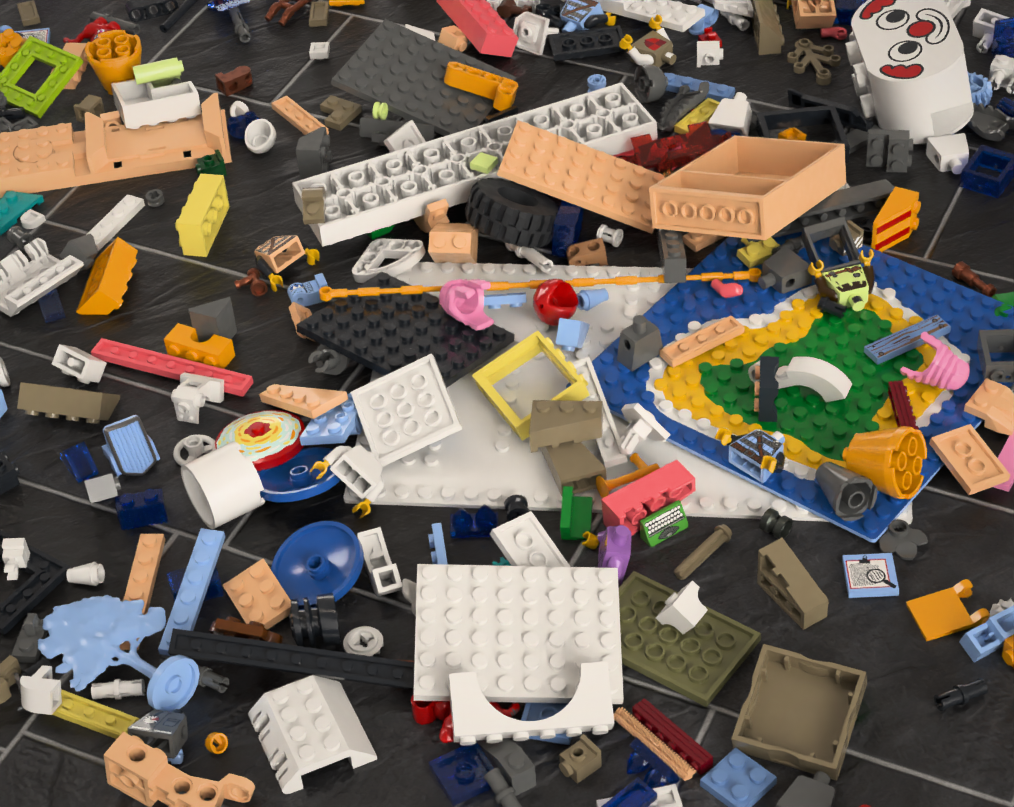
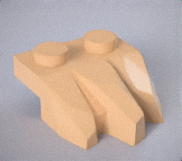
(994, 405)

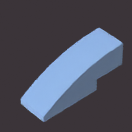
(990, 635)

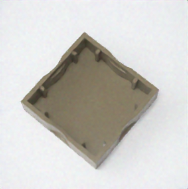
(800, 711)

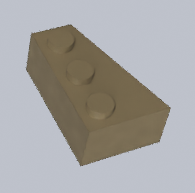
(564, 421)
(790, 584)

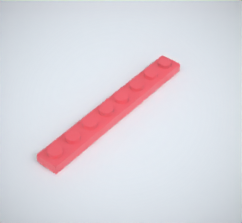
(168, 365)

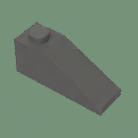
(512, 763)

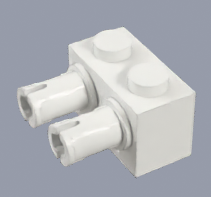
(1002, 73)

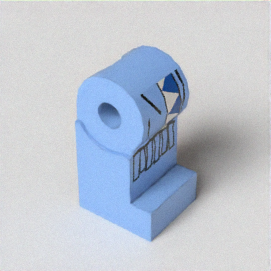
(308, 292)

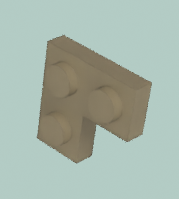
(340, 112)

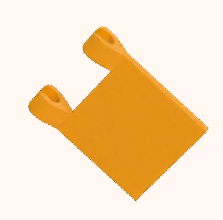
(944, 612)

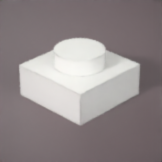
(319, 50)

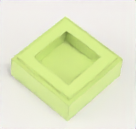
(483, 163)

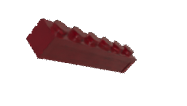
(901, 404)
(673, 736)

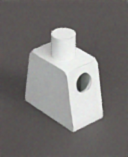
(732, 115)
(948, 152)

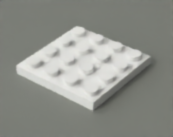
(406, 410)

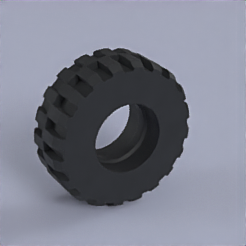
(511, 212)

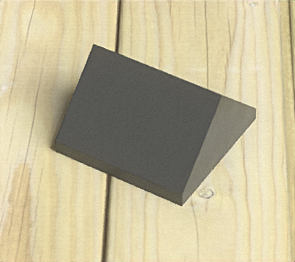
(213, 319)

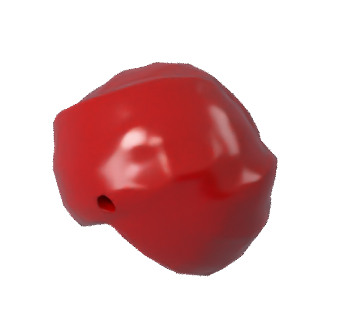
(554, 300)

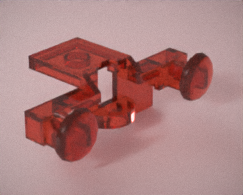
(693, 145)

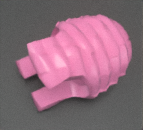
(466, 301)
(945, 370)

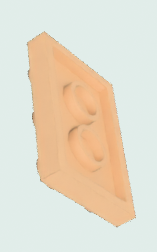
(969, 459)
(259, 595)

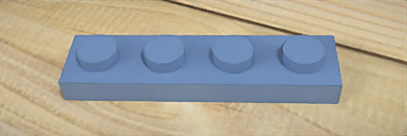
(716, 91)

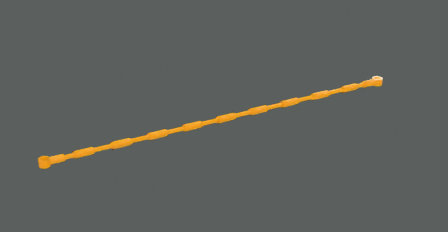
(327, 293)

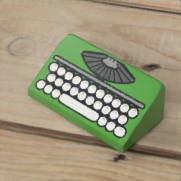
(663, 524)

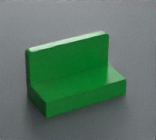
(575, 515)

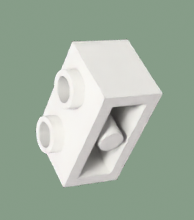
(79, 364)

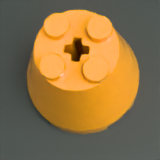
(114, 56)
(889, 459)

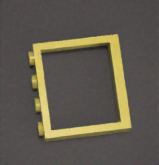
(515, 358)

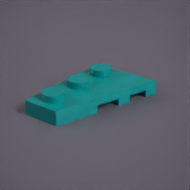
(14, 205)

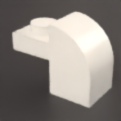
(41, 692)

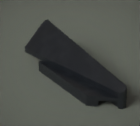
(848, 115)

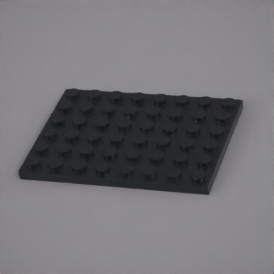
(400, 329)

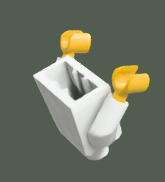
(357, 470)

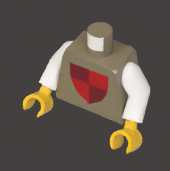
(652, 48)

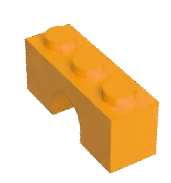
(184, 344)

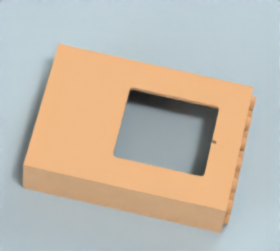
(748, 187)

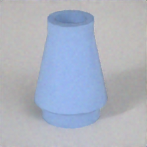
(591, 298)

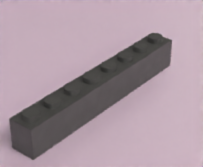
(847, 202)

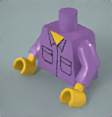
(613, 548)

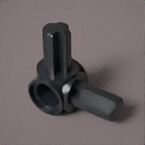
(551, 13)

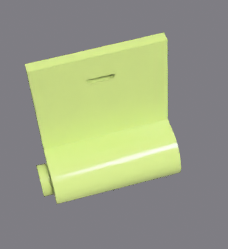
(159, 72)

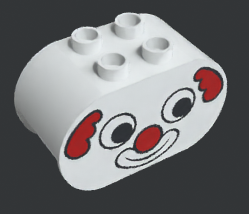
(910, 67)

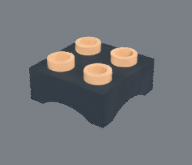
(766, 389)

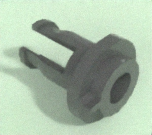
(325, 364)

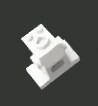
(189, 398)

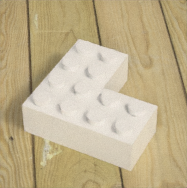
(150, 105)

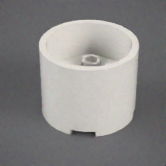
(222, 485)

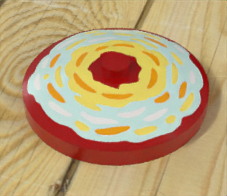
(265, 437)

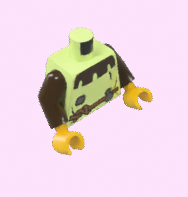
(846, 285)

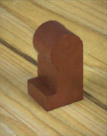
(234, 80)

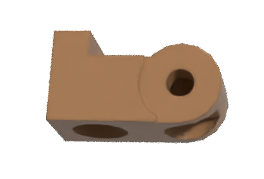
(587, 253)

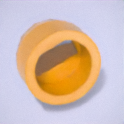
(218, 738)

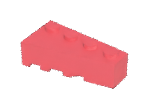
(647, 496)

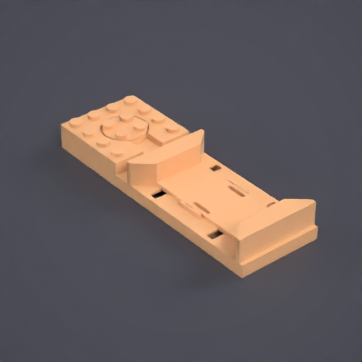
(63, 158)

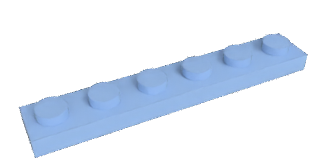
(194, 585)

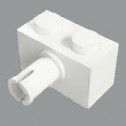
(984, 28)

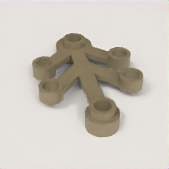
(806, 47)

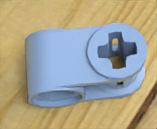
(709, 19)

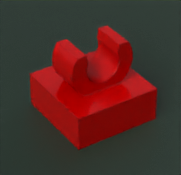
(709, 36)

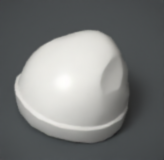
(260, 136)

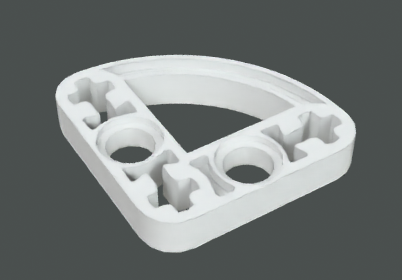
(409, 254)

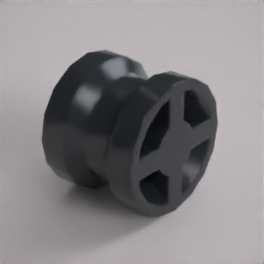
(867, 226)
(515, 506)

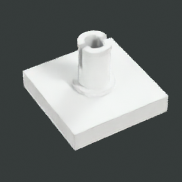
(404, 137)

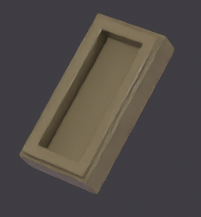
(28, 13)
(319, 13)

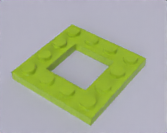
(65, 68)

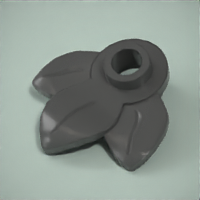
(902, 540)

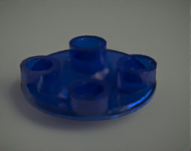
(238, 125)

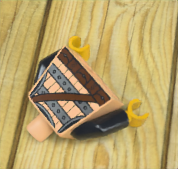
(280, 253)

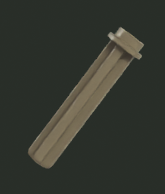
(721, 534)

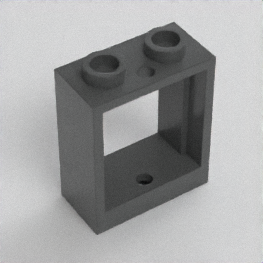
(829, 229)
(996, 342)

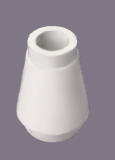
(86, 574)

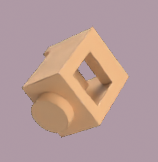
(453, 38)

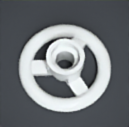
(194, 446)

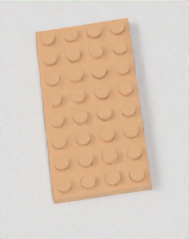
(579, 175)

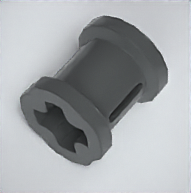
(16, 235)

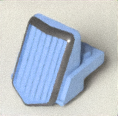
(129, 447)

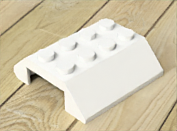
(27, 281)
(308, 729)

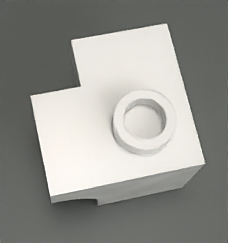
(683, 609)

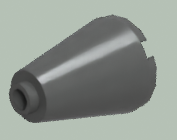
(846, 490)

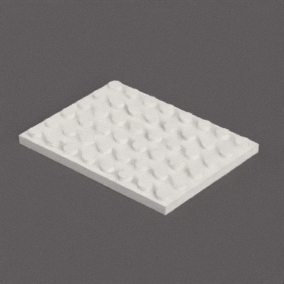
(516, 629)

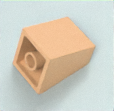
(453, 243)

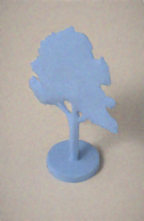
(91, 634)

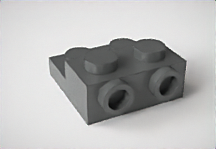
(889, 149)

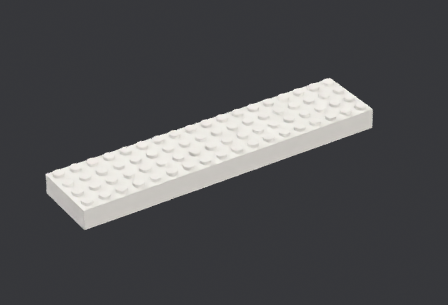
(407, 180)

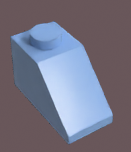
(571, 334)

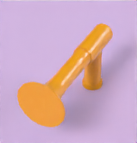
(605, 486)

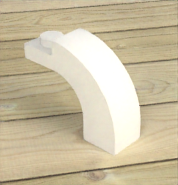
(380, 570)

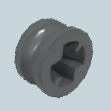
(155, 197)

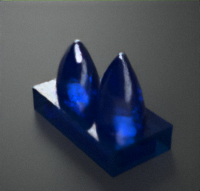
(473, 524)
(642, 758)

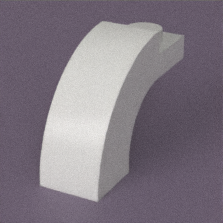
(815, 374)

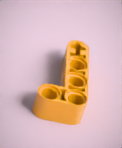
(482, 83)

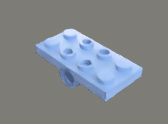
(333, 425)

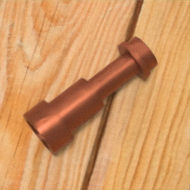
(962, 272)

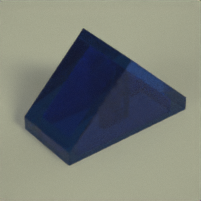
(79, 462)

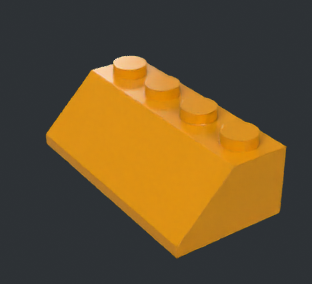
(108, 279)

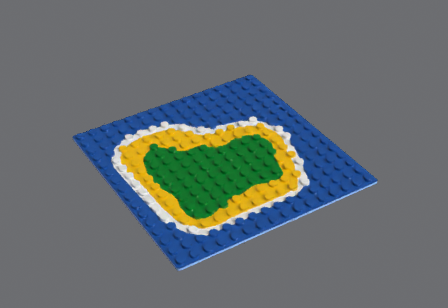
(717, 390)

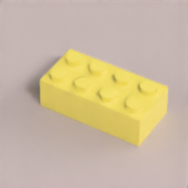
(202, 215)

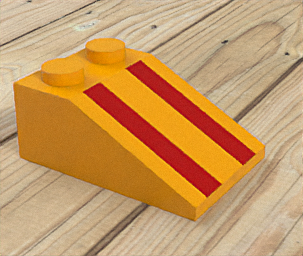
(896, 219)

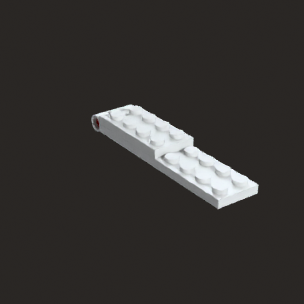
(674, 14)

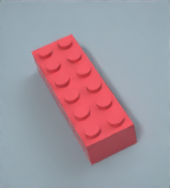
(481, 26)

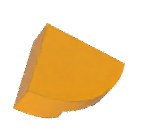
(792, 134)

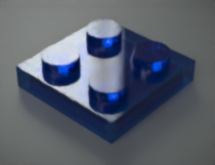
(462, 772)

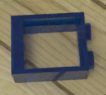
(991, 159)
(566, 228)

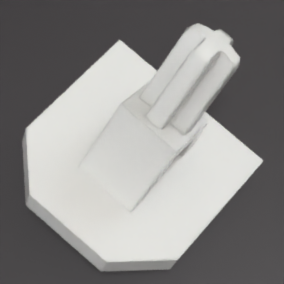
(532, 32)
(641, 425)

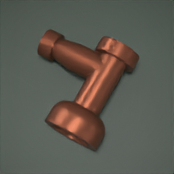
(258, 287)

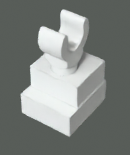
(14, 556)

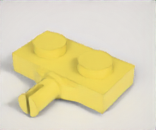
(756, 252)

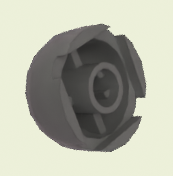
(650, 83)

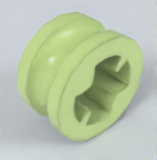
(380, 110)

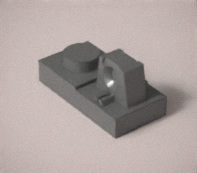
(26, 645)

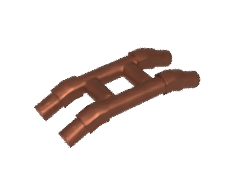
(289, 10)

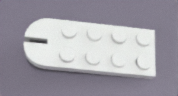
(527, 543)

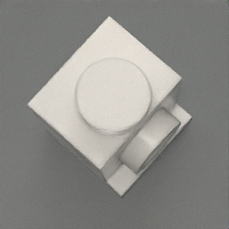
(709, 53)

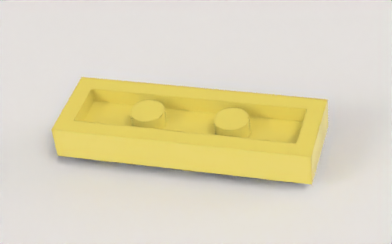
(700, 114)

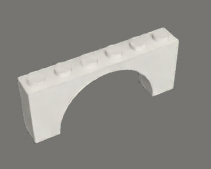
(478, 720)

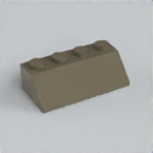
(766, 27)
(66, 401)

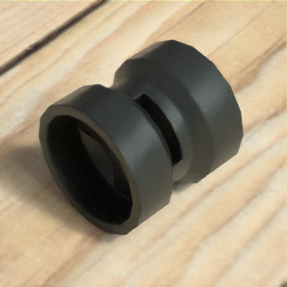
(774, 523)

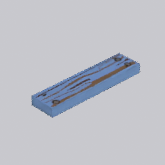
(906, 339)

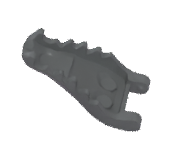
(681, 104)
(990, 123)

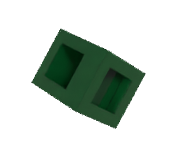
(211, 164)

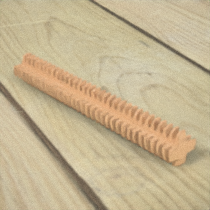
(669, 757)

